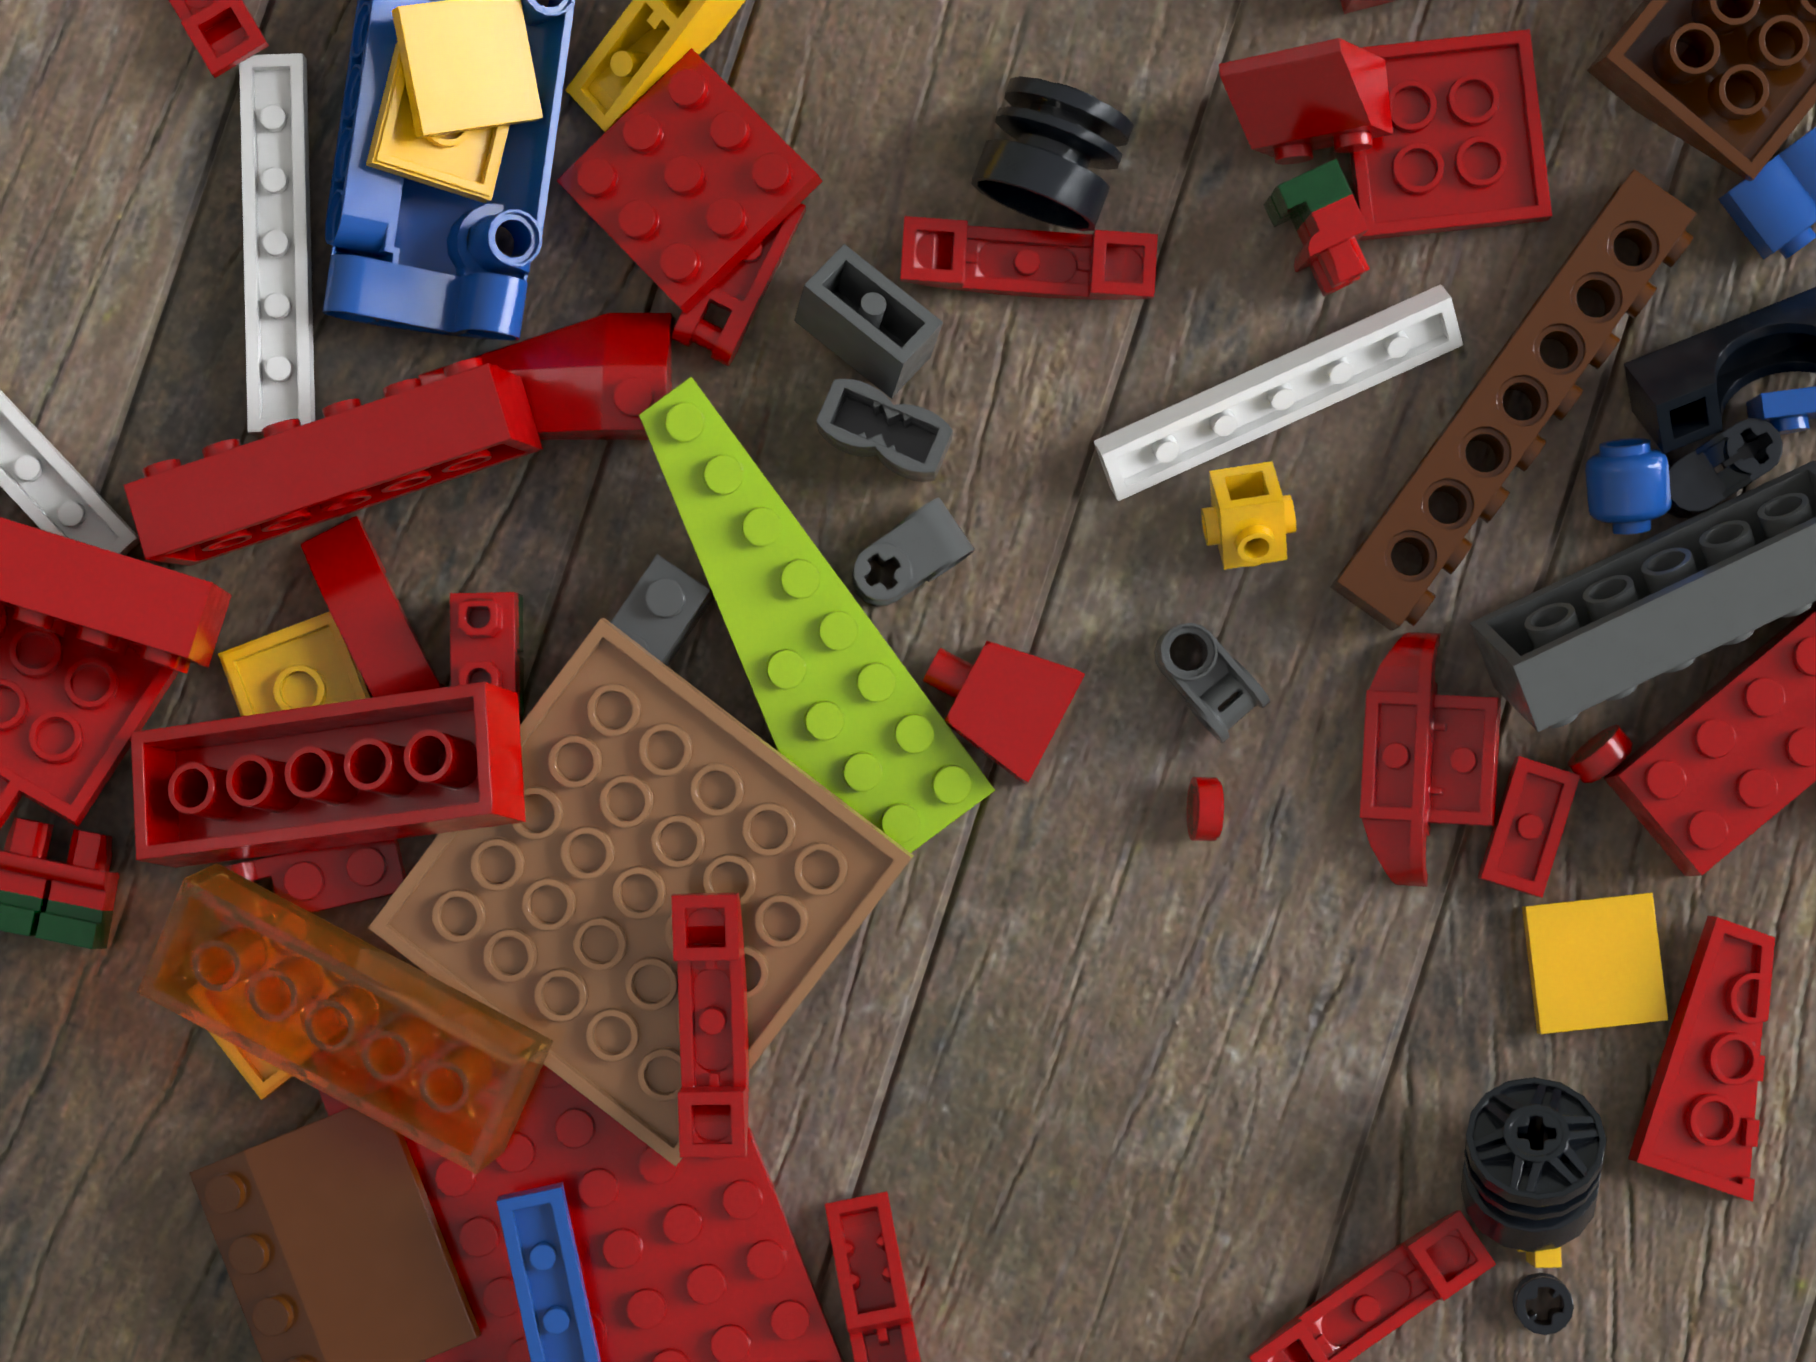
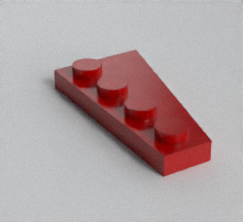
(1706, 1083)

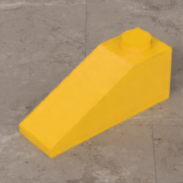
(642, 50)

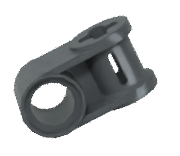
(919, 549)
(1211, 681)

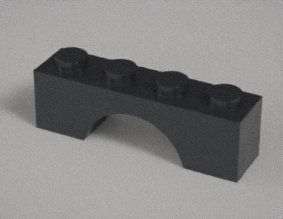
(1686, 385)

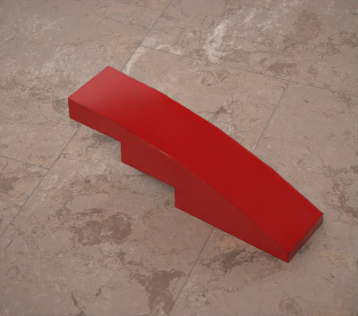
(872, 1280)

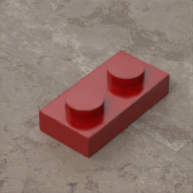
(1528, 826)

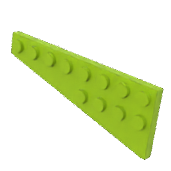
(809, 650)

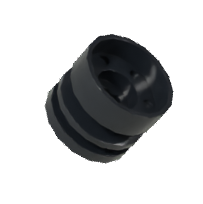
(1057, 139)
(1525, 1194)

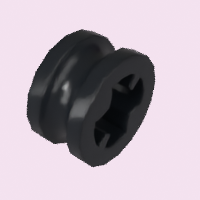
(1528, 1290)

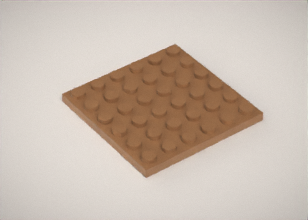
(569, 916)

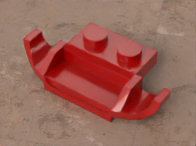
(1423, 758)

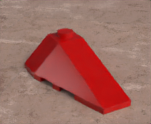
(591, 375)

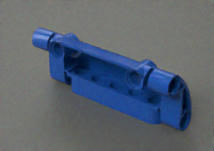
(403, 244)

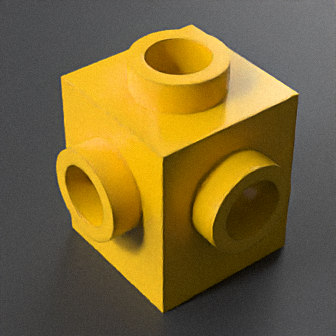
(1248, 515)

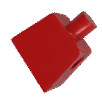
(1005, 702)

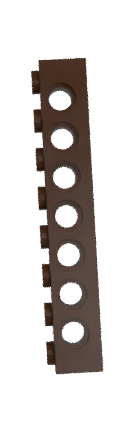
(1634, 212)

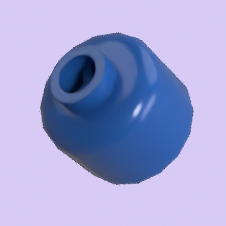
(1628, 485)

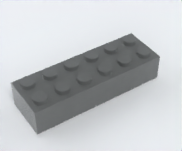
(1656, 603)

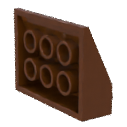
(1717, 73)
(335, 1246)

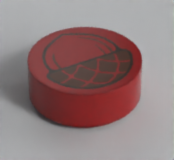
(1601, 754)
(1205, 809)

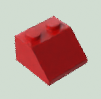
(1310, 99)

